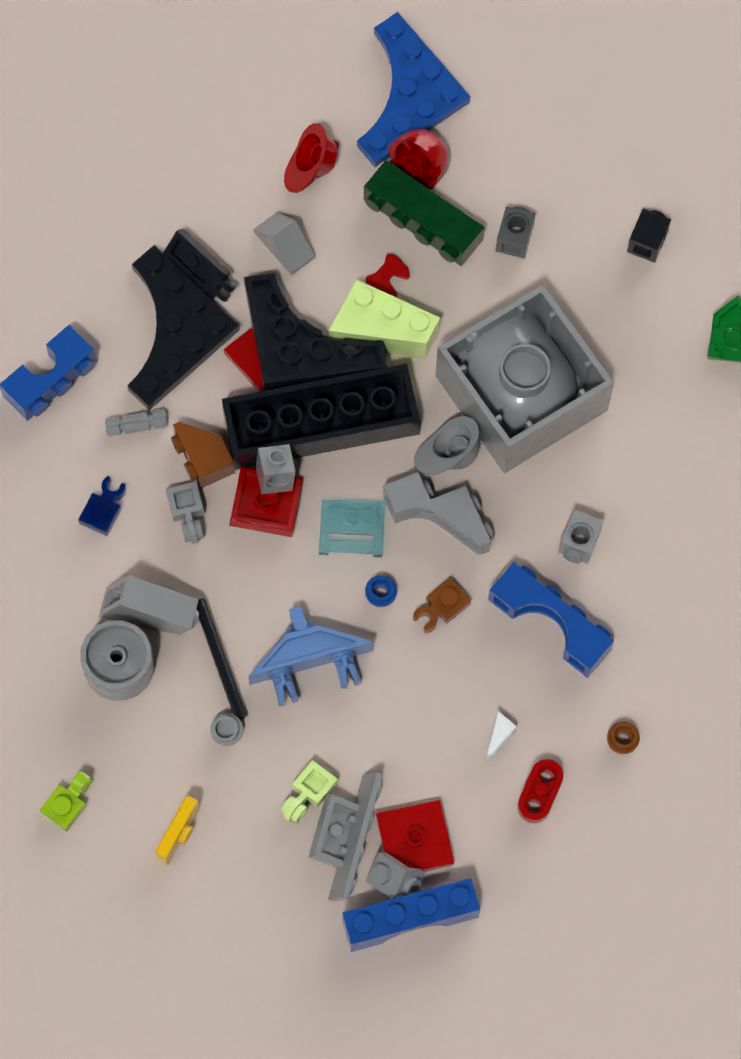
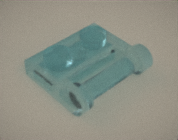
(352, 519)

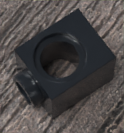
(649, 235)

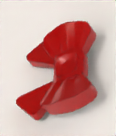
(392, 267)

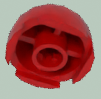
(420, 156)

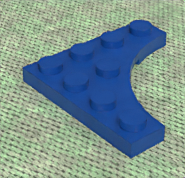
(420, 92)

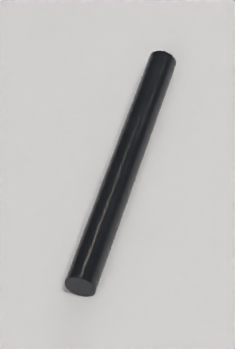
(220, 660)

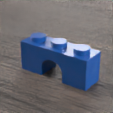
(32, 392)

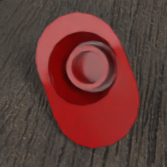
(311, 159)

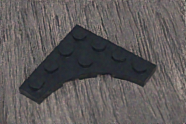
(186, 330)
(294, 350)

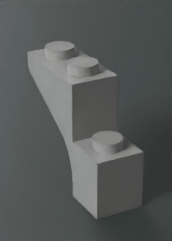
(453, 511)

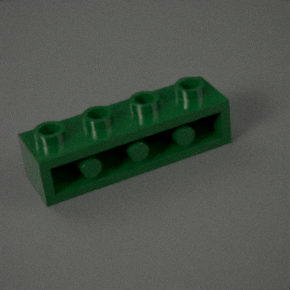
(423, 213)

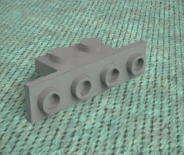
(342, 834)

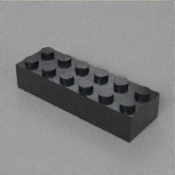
(323, 415)

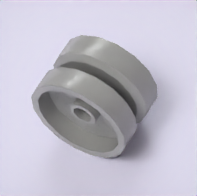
(111, 642)

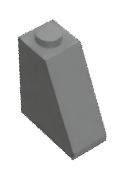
(149, 606)

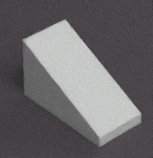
(501, 733)

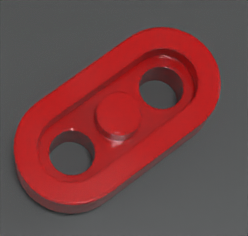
(540, 792)

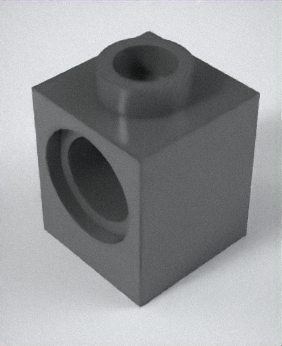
(515, 243)

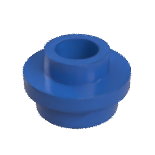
(380, 582)

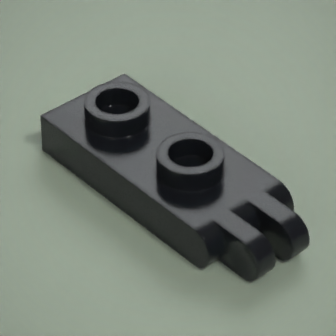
(199, 265)

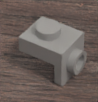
(394, 877)

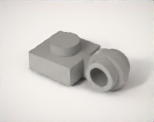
(185, 504)

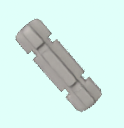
(136, 422)

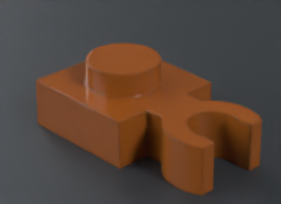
(444, 602)

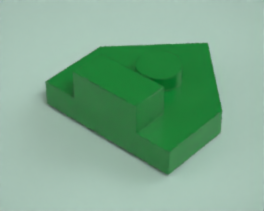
(726, 333)

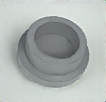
(226, 729)

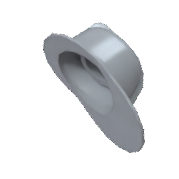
(450, 447)

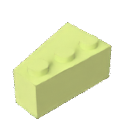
(375, 316)

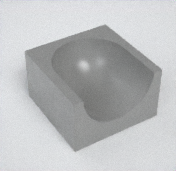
(524, 378)

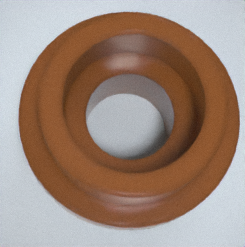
(626, 729)

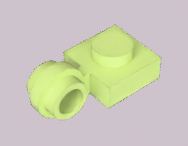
(313, 786)

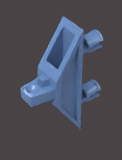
(306, 648)

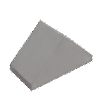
(285, 242)

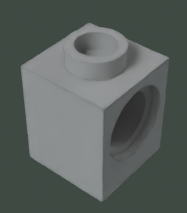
(275, 469)
(585, 525)

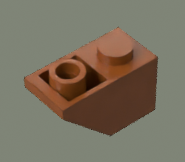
(205, 454)

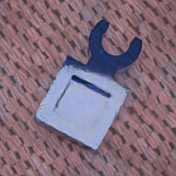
(102, 510)

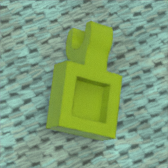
(65, 805)

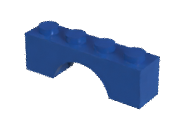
(520, 593)
(390, 918)

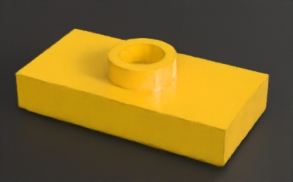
(178, 831)

